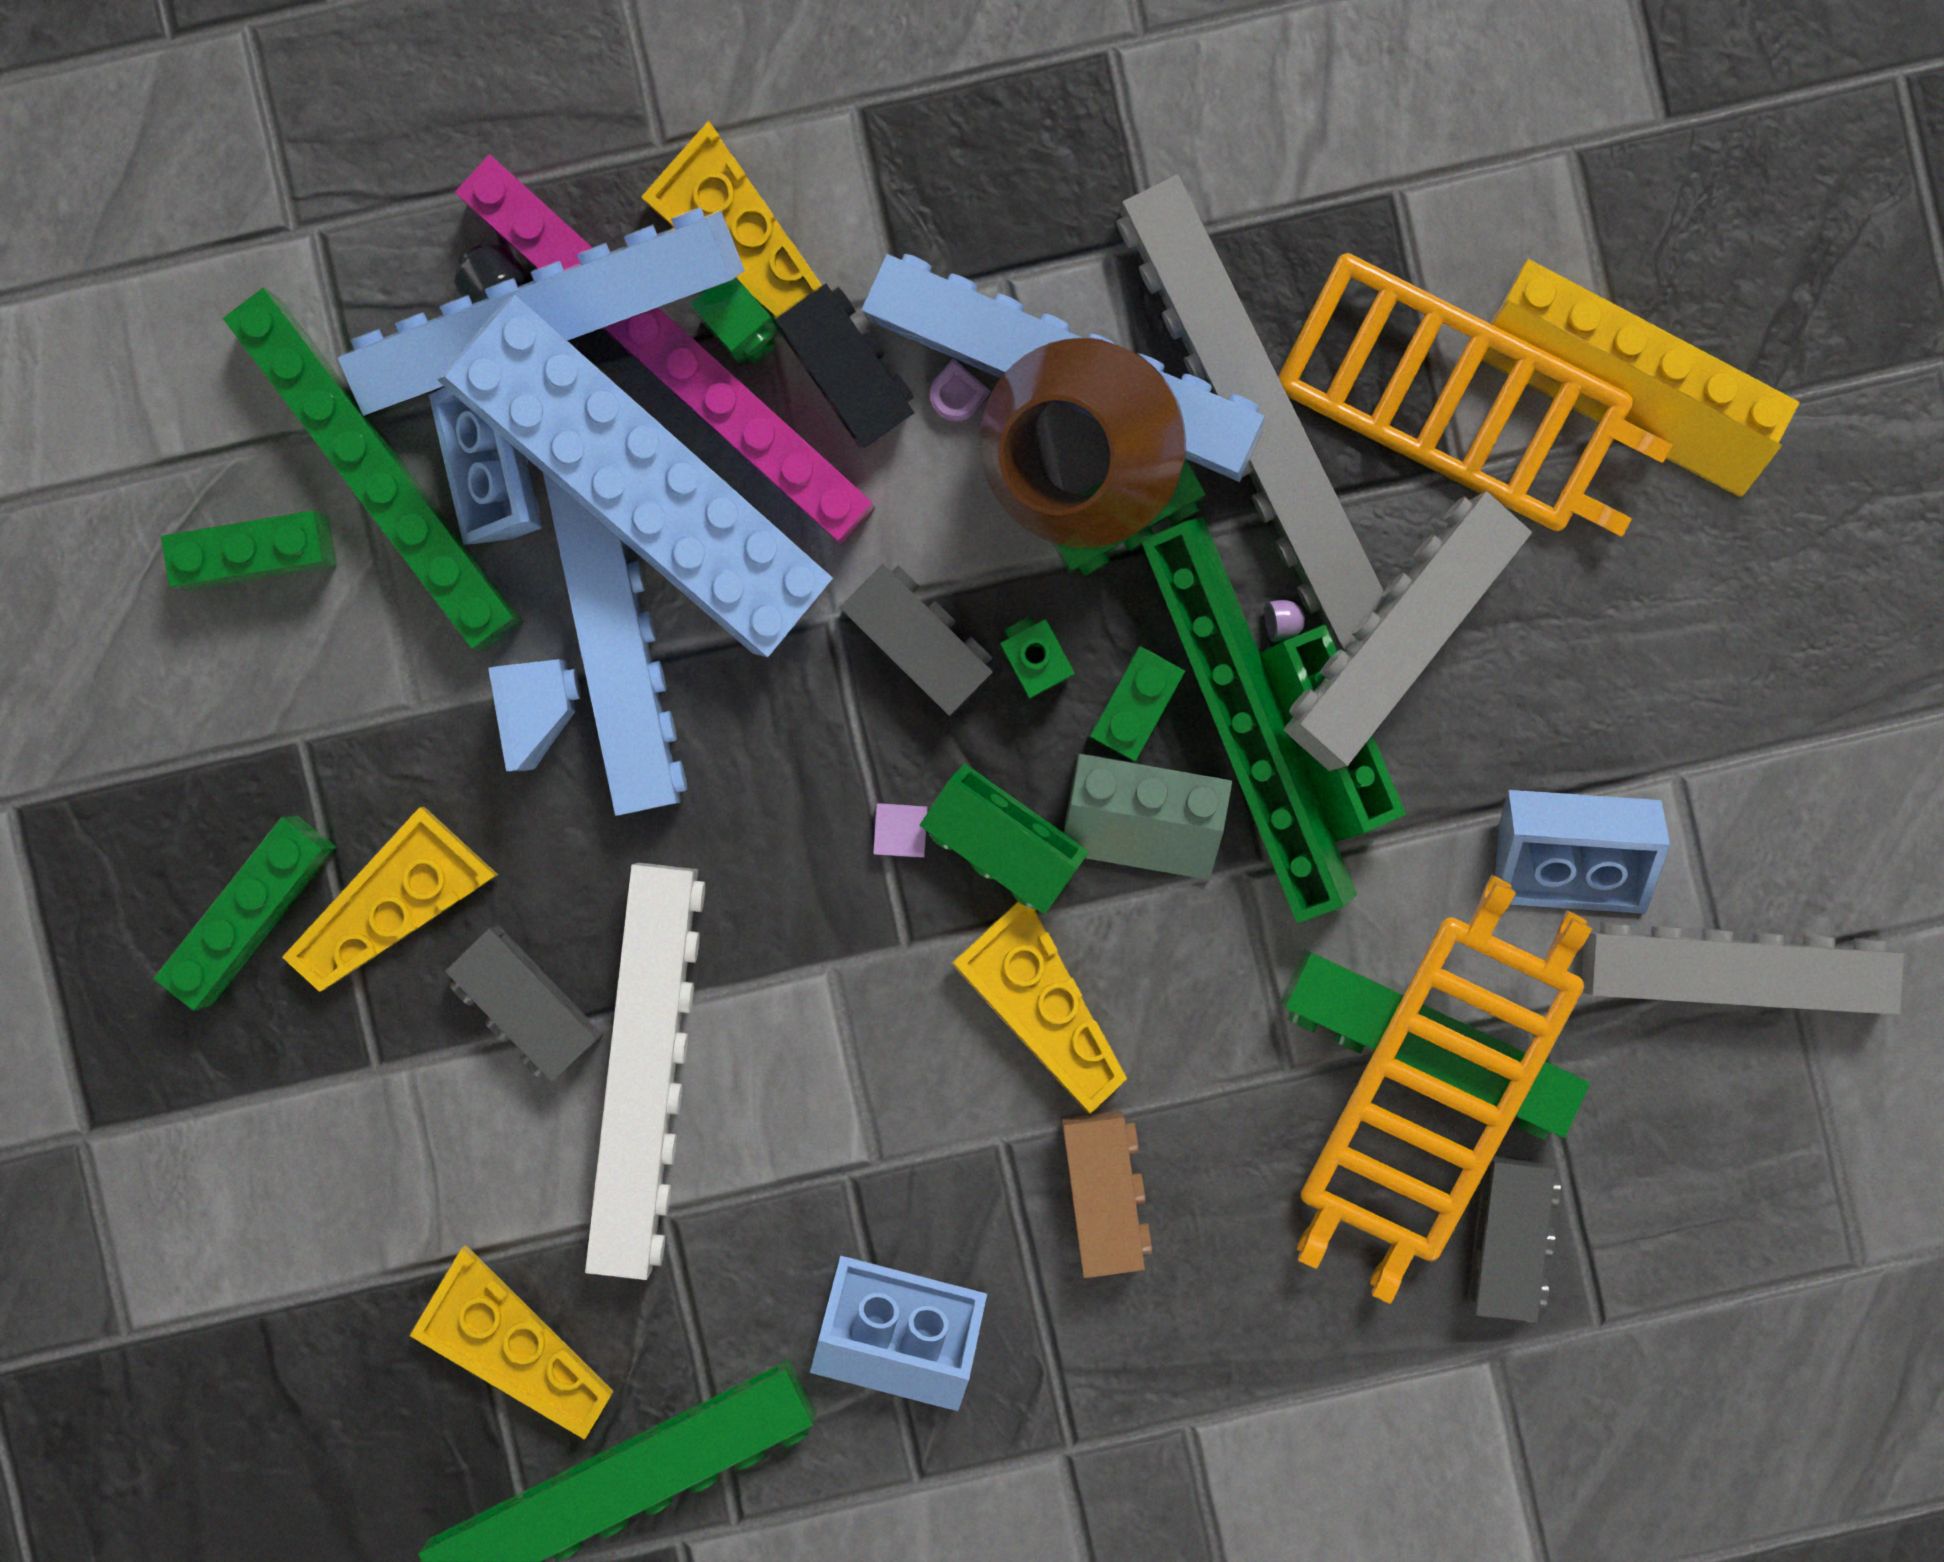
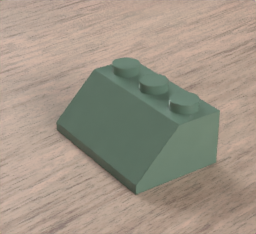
(1147, 815)

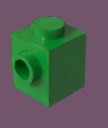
(1040, 676)

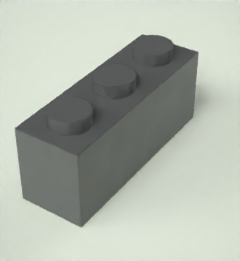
(918, 637)
(522, 1004)
(1513, 1239)

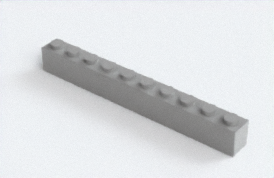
(1233, 361)

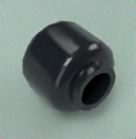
(486, 267)

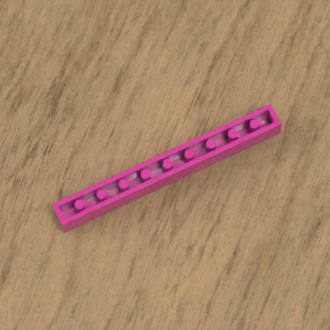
(678, 361)

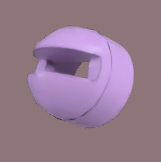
(1283, 620)

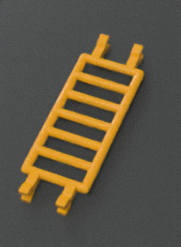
(1476, 935)

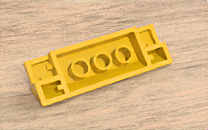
(1712, 413)

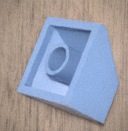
(532, 708)

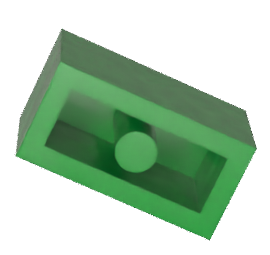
(736, 321)
(1136, 704)

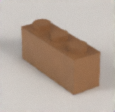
(1106, 1193)

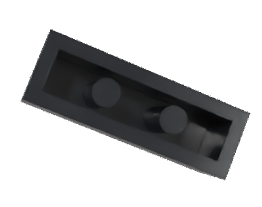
(845, 364)

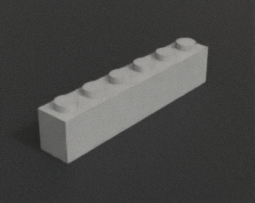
(1406, 631)
(1742, 972)

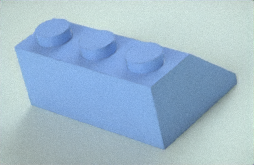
(484, 474)
(1581, 850)
(899, 1333)

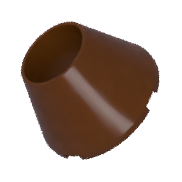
(1139, 422)

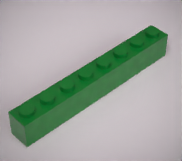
(373, 469)
(1249, 719)
(635, 1475)

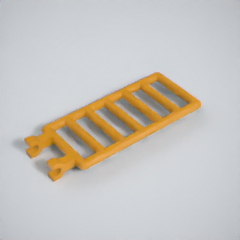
(1481, 337)

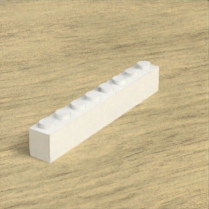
(642, 1071)

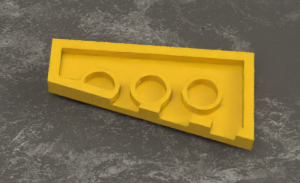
(712, 179)
(397, 892)
(1032, 992)
(502, 1341)

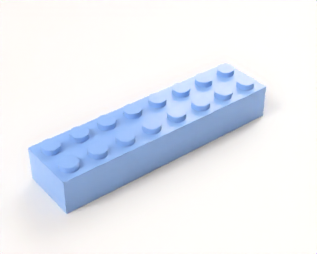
(634, 476)

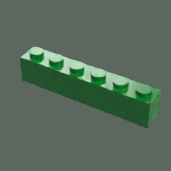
(1362, 1010)

